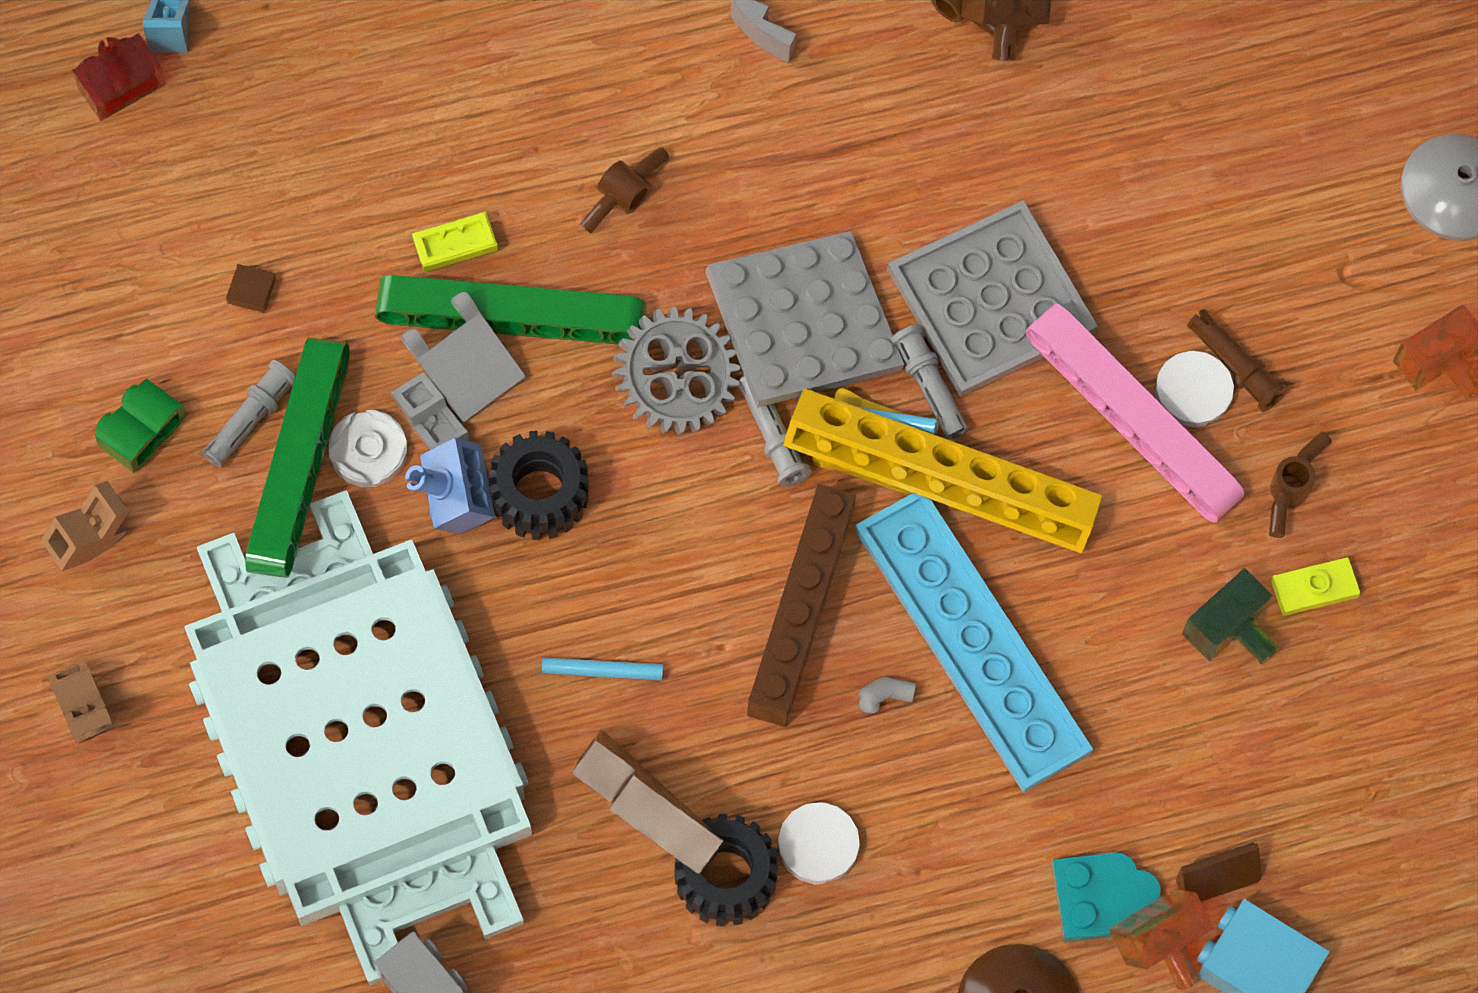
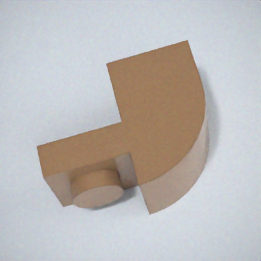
(89, 531)
(80, 701)

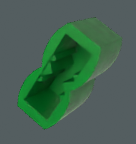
(139, 424)

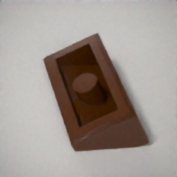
(1222, 872)

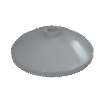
(1436, 193)

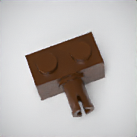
(1007, 17)

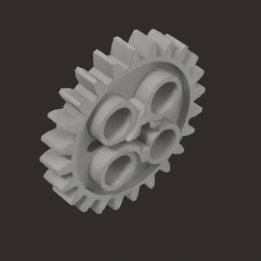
(672, 336)

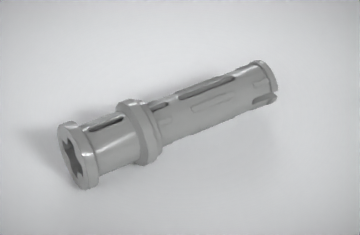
(923, 367)
(260, 400)
(786, 460)

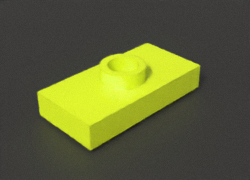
(455, 242)
(1315, 586)

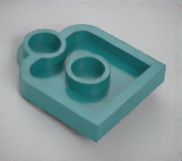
(1099, 893)

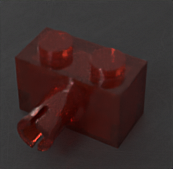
(118, 75)

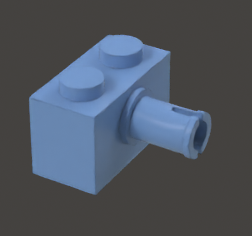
(455, 485)

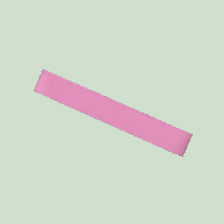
(1135, 413)

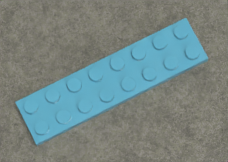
(973, 640)

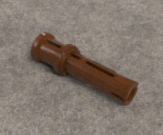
(1248, 372)

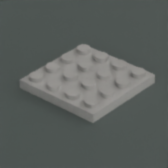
(982, 293)
(804, 318)

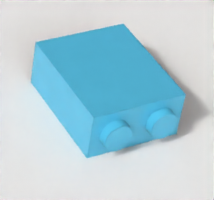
(1259, 954)

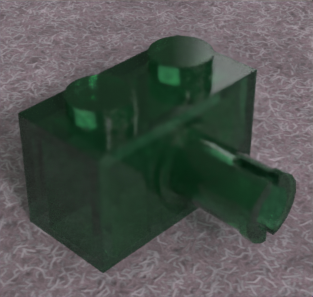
(1232, 617)

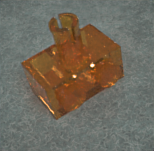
(1442, 350)
(1164, 932)

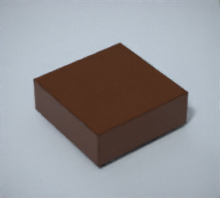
(251, 288)

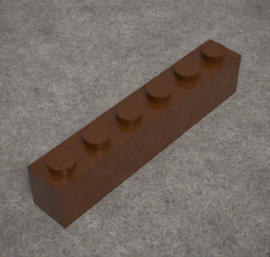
(801, 605)

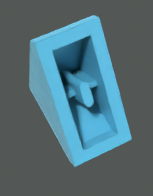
(167, 25)

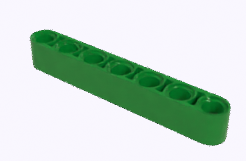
(510, 309)
(297, 458)

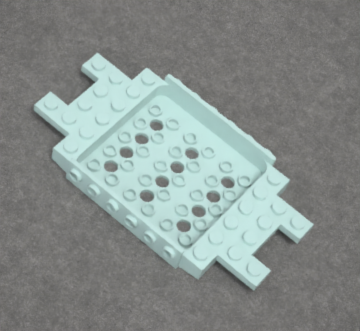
(408, 854)

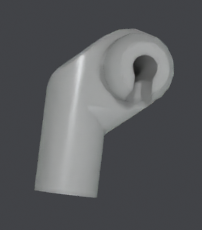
(882, 689)

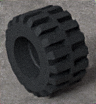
(535, 455)
(738, 901)

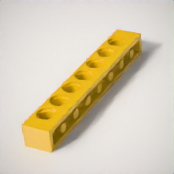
(942, 470)

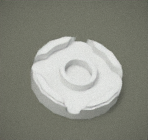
(1194, 388)
(367, 448)
(818, 843)

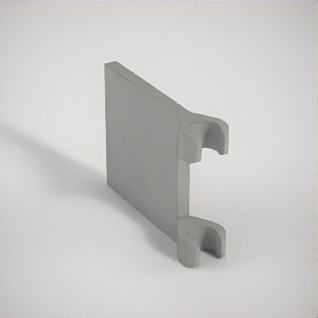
(468, 364)

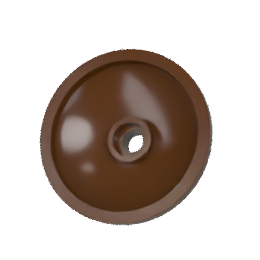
(1017, 970)

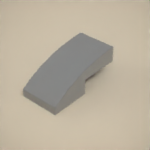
(753, 21)
(428, 412)

